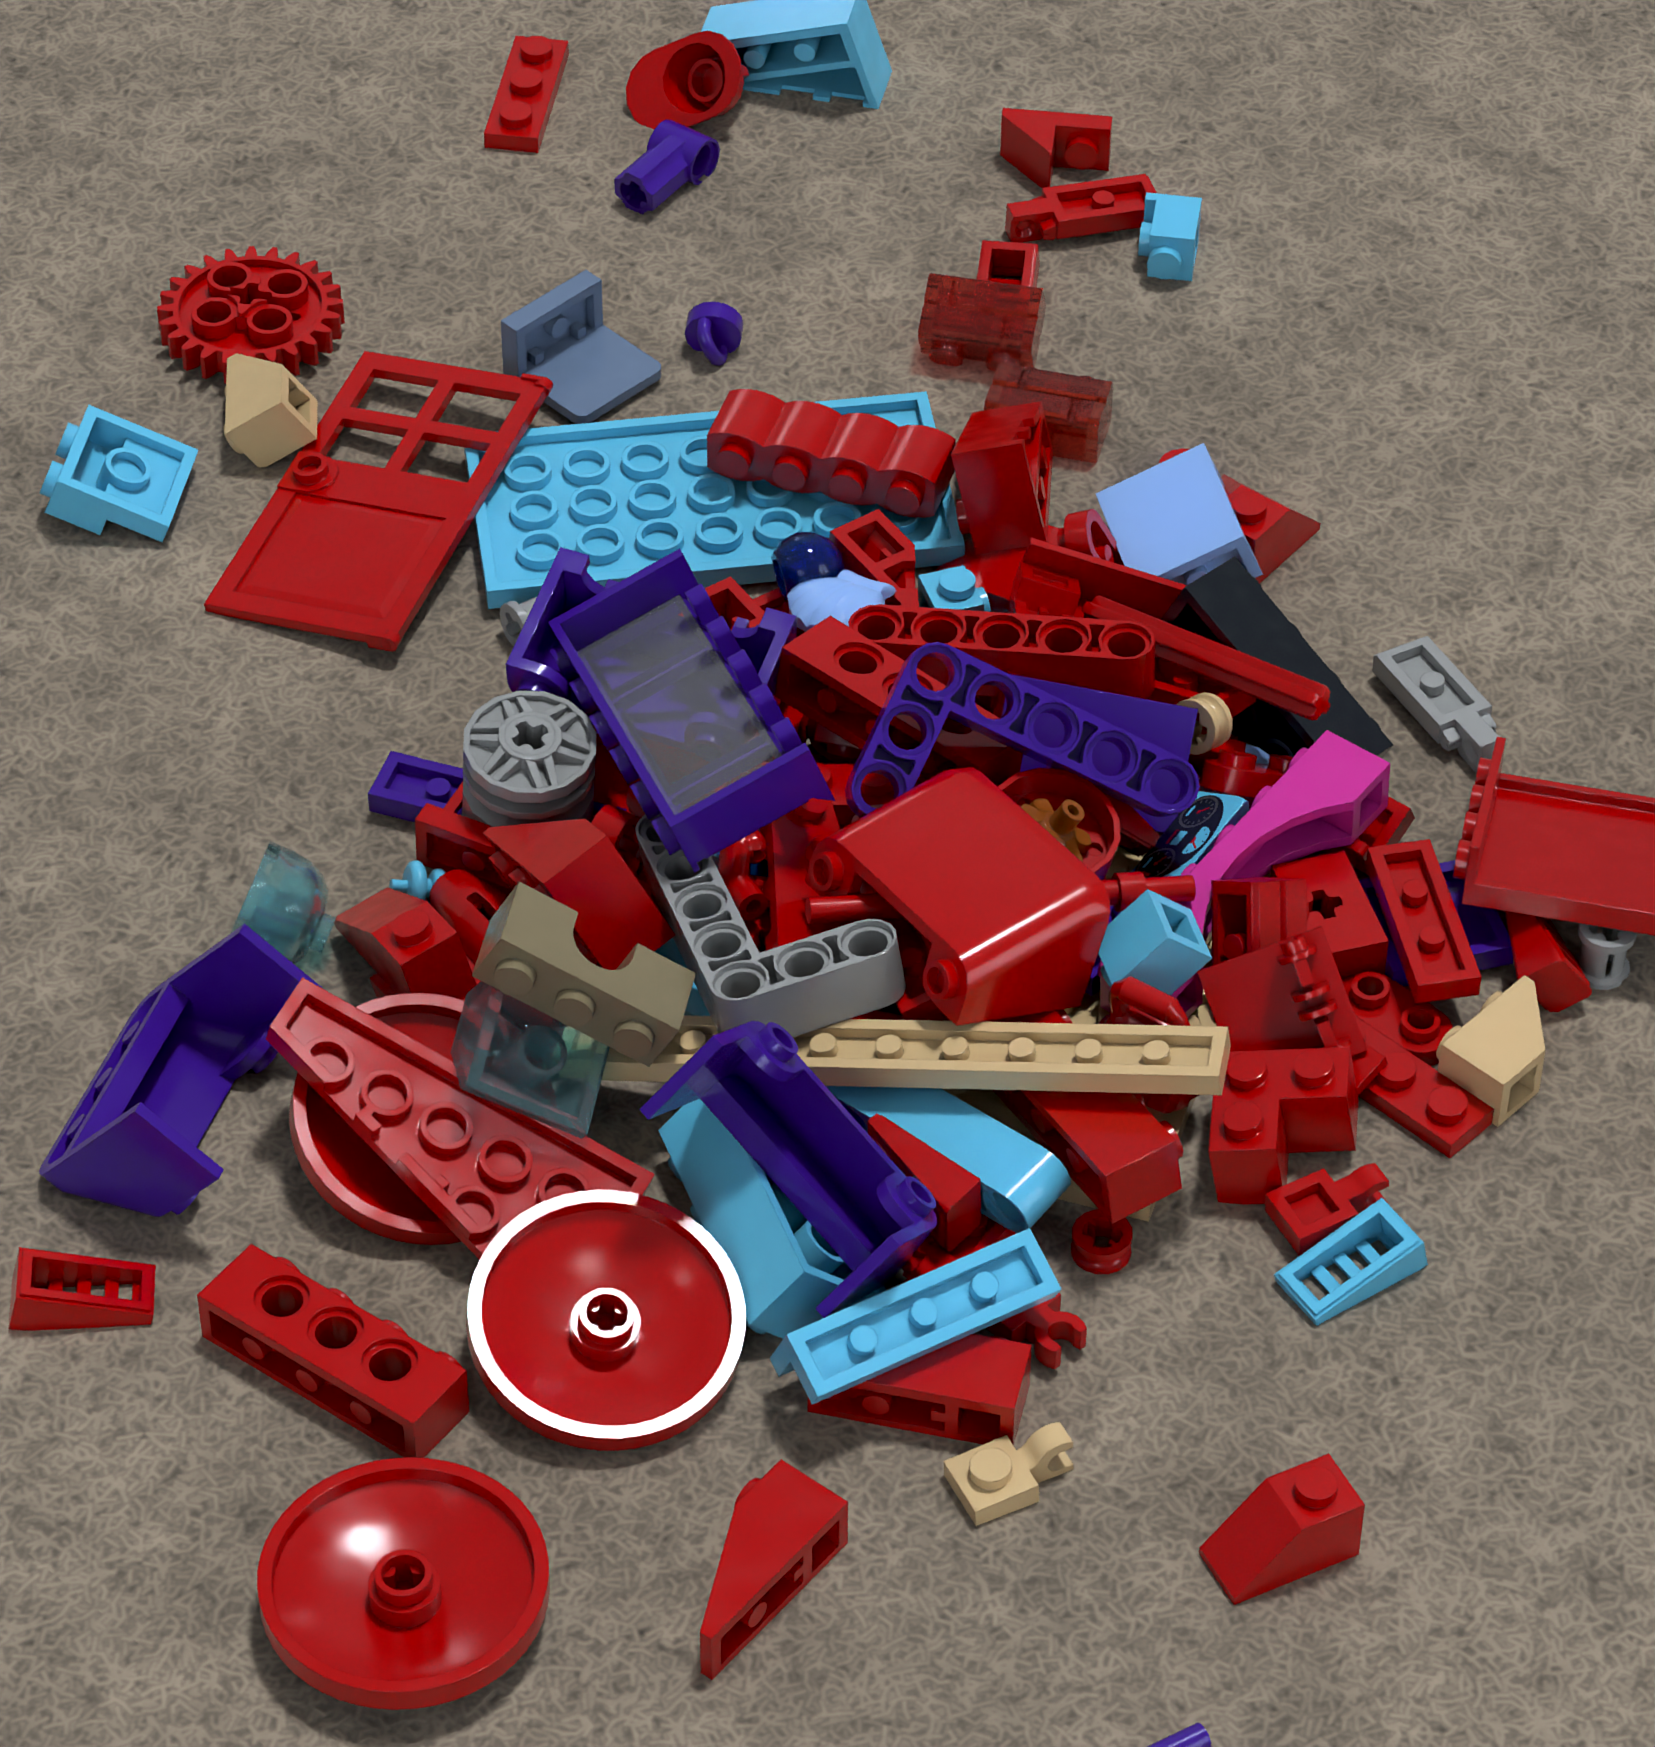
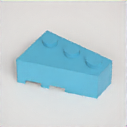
(807, 47)

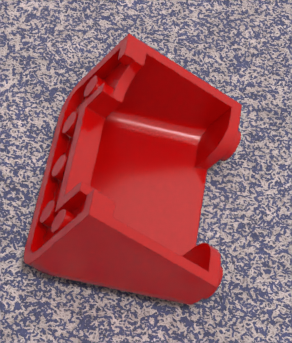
(986, 885)

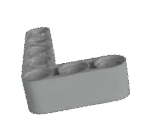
(792, 985)

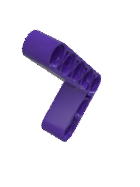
(1013, 730)

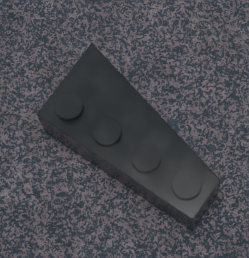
(1239, 614)

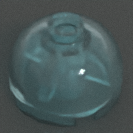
(287, 904)

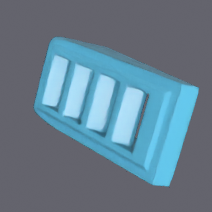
(1374, 1223)

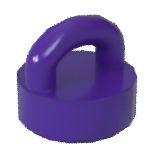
(714, 330)

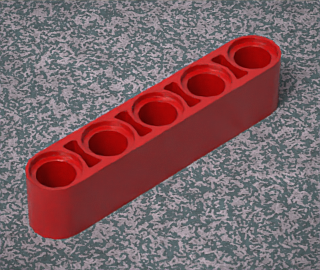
(1058, 649)

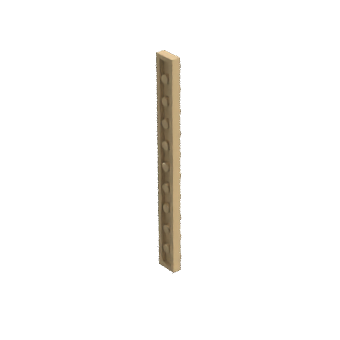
(983, 1056)

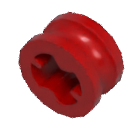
(1101, 1259)

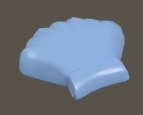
(835, 597)

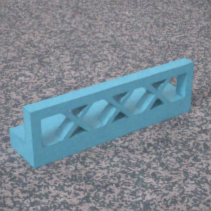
(917, 1317)

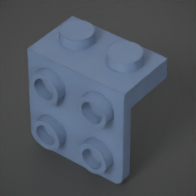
(567, 343)

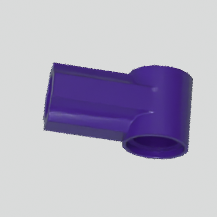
(671, 159)

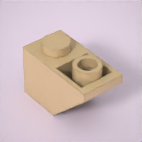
(266, 410)
(1498, 1050)

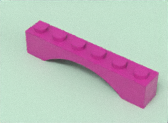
(1313, 807)

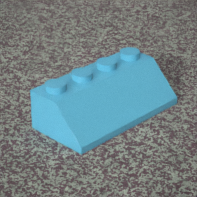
(770, 1243)

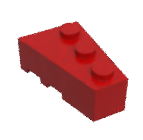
(1004, 477)

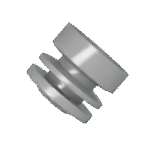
(528, 761)

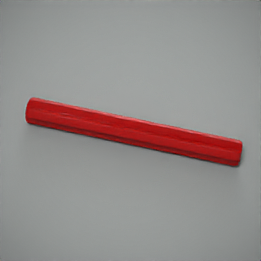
(1222, 662)

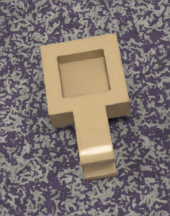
(1001, 1479)

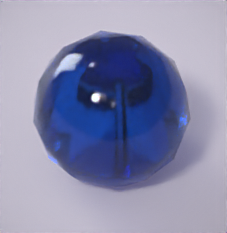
(804, 558)

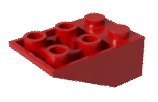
(585, 872)

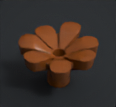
(1061, 823)

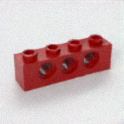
(843, 684)
(334, 1352)

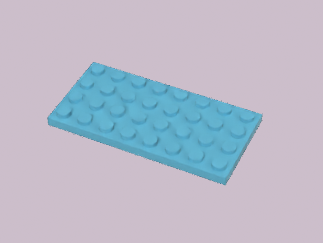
(645, 490)

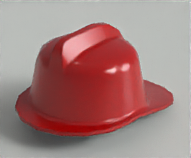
(686, 81)

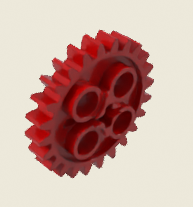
(251, 309)

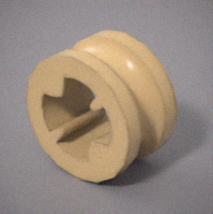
(1214, 716)

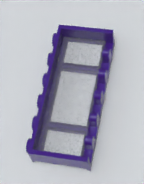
(683, 711)

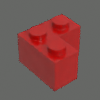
(1279, 1107)

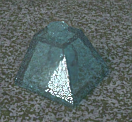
(527, 1060)

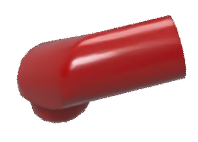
(735, 872)

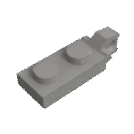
(1439, 698)

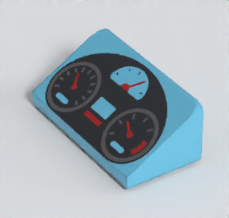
(1192, 834)

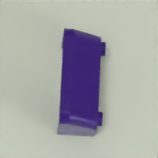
(168, 1075)
(809, 1151)

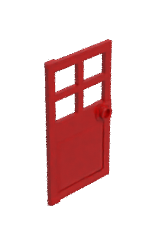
(363, 544)

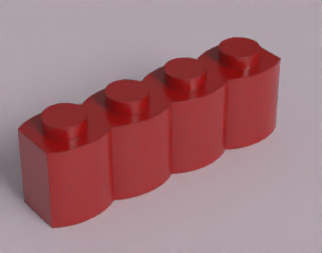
(843, 456)

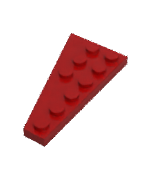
(451, 1148)

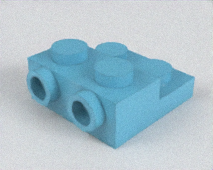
(117, 475)

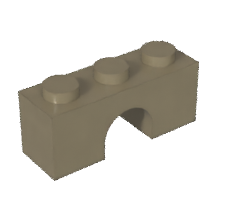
(535, 960)

